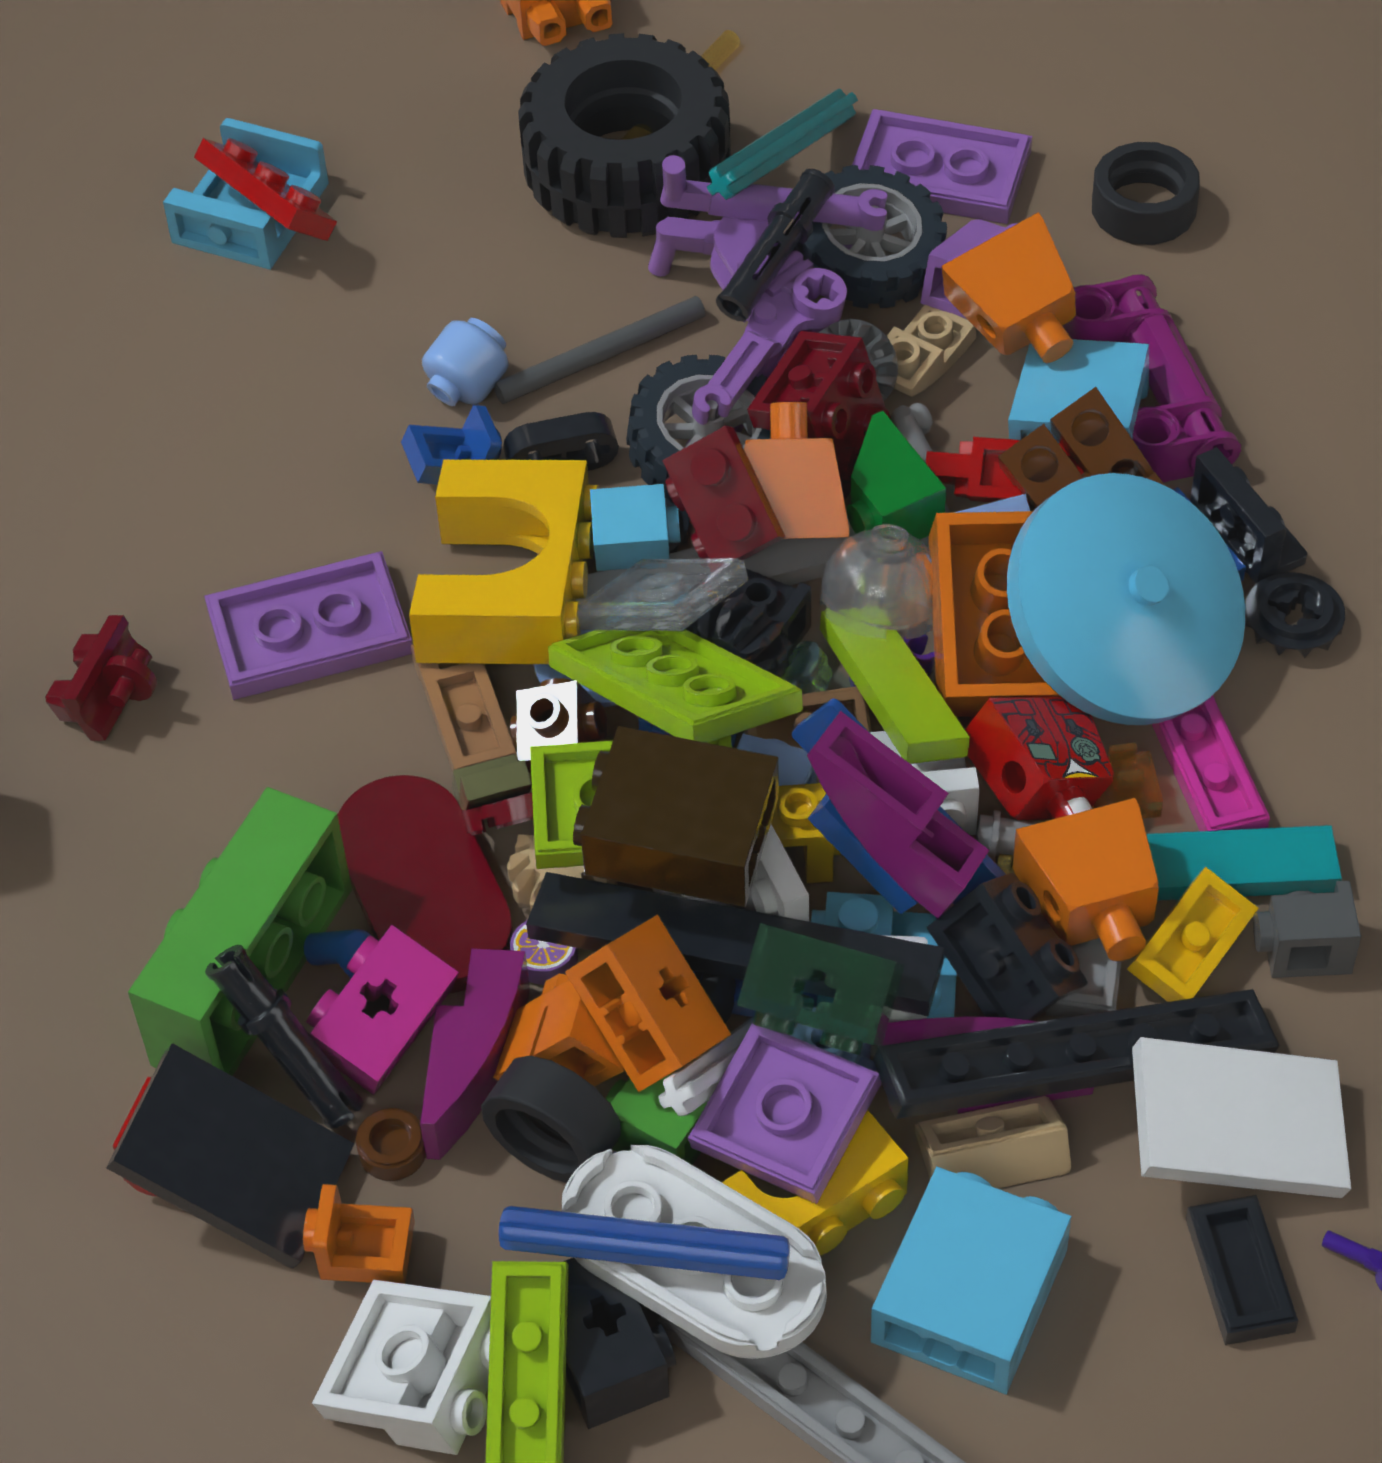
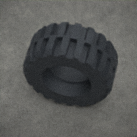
(609, 90)

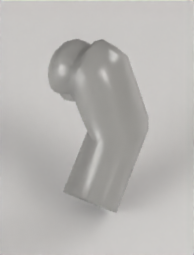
(913, 424)

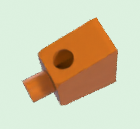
(1015, 290)
(799, 476)
(1092, 876)

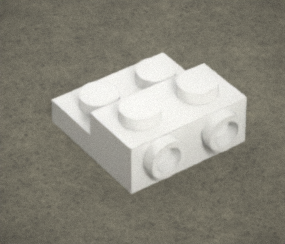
(413, 1366)

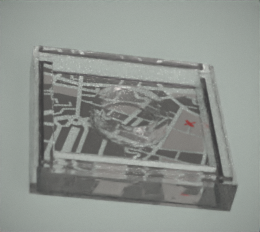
(661, 594)

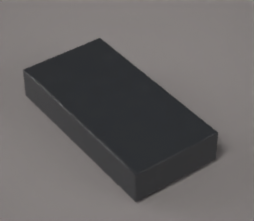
(1241, 1270)

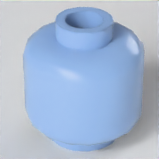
(465, 362)

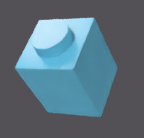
(632, 525)

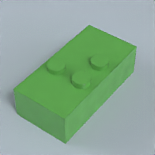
(264, 892)

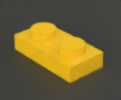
(1193, 938)

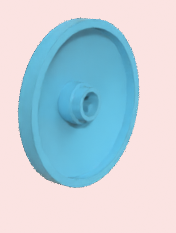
(1126, 599)

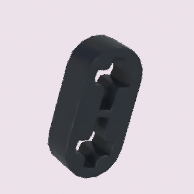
(565, 440)

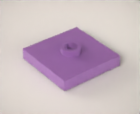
(785, 1111)

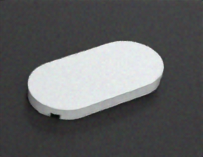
(725, 1311)

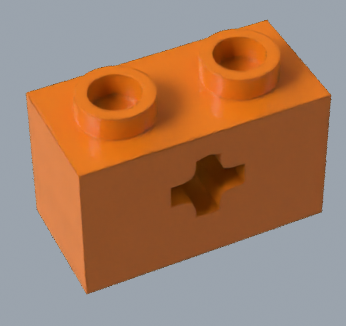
(648, 1003)

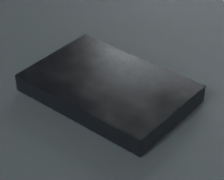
(229, 1154)

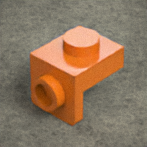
(358, 1240)

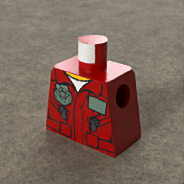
(1039, 756)

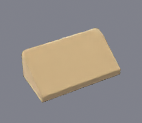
(999, 1143)

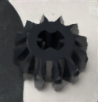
(746, 633)

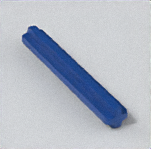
(644, 1242)

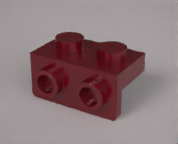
(722, 497)

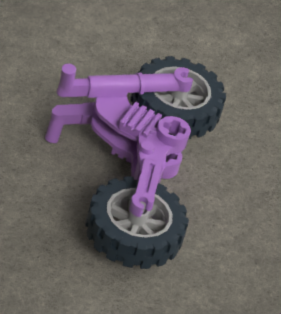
(830, 264)

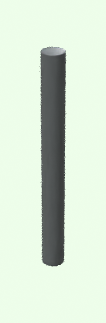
(599, 350)

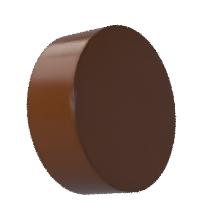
(390, 1144)

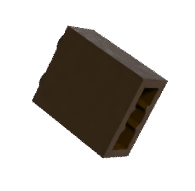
(678, 815)

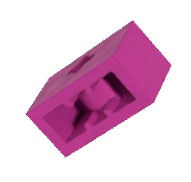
(403, 973)

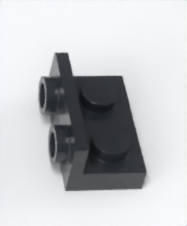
(1243, 519)
(1007, 950)

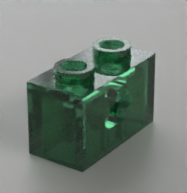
(778, 976)

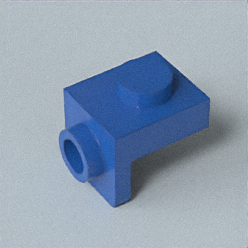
(430, 444)

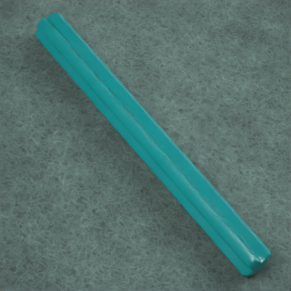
(781, 144)

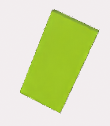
(676, 681)

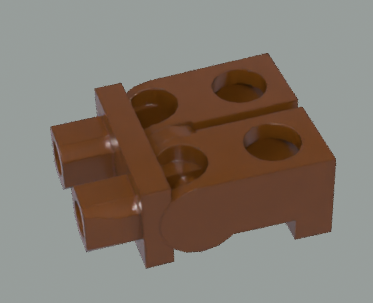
(1091, 437)

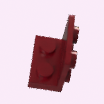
(839, 390)

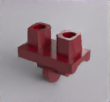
(107, 676)

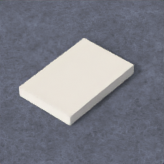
(1240, 1118)

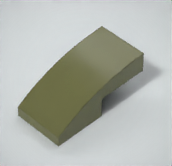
(490, 782)

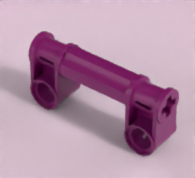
(1188, 412)

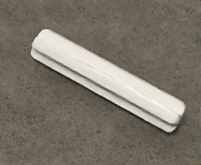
(697, 1080)

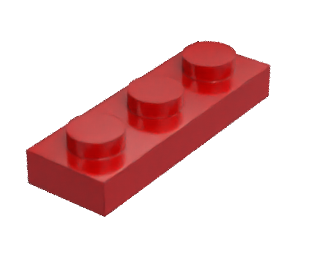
(266, 187)

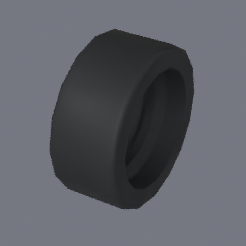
(1145, 221)
(549, 1117)

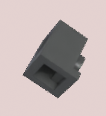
(1309, 933)

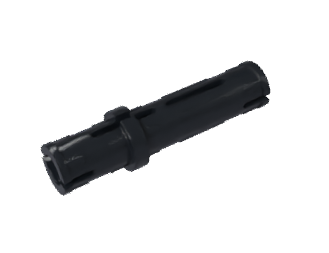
(807, 199)
(269, 1017)

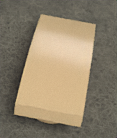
(929, 347)

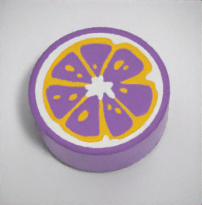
(542, 957)

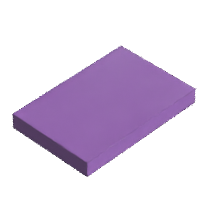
(962, 165)
(308, 625)

